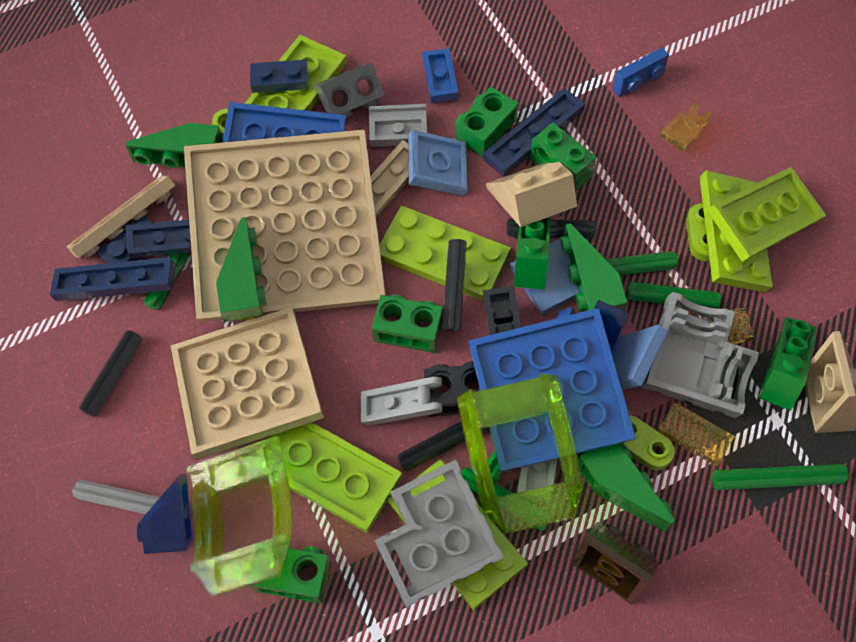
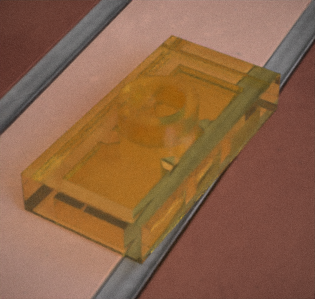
(696, 434)

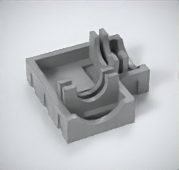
(698, 360)
(441, 537)

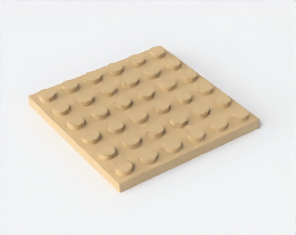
(308, 213)

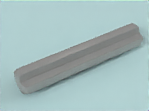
(113, 496)

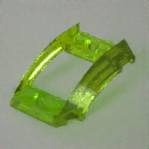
(514, 403)
(224, 473)

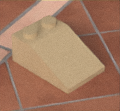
(535, 192)
(832, 387)

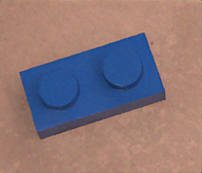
(641, 71)
(440, 75)

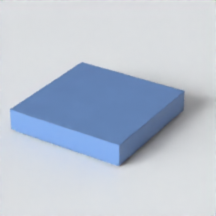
(437, 163)
(558, 285)
(636, 355)

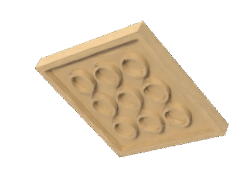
(245, 383)

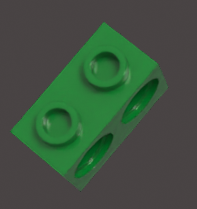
(486, 120)
(557, 146)
(405, 330)
(289, 582)

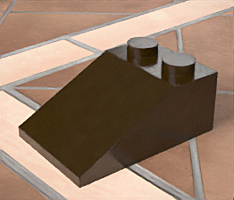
(615, 562)

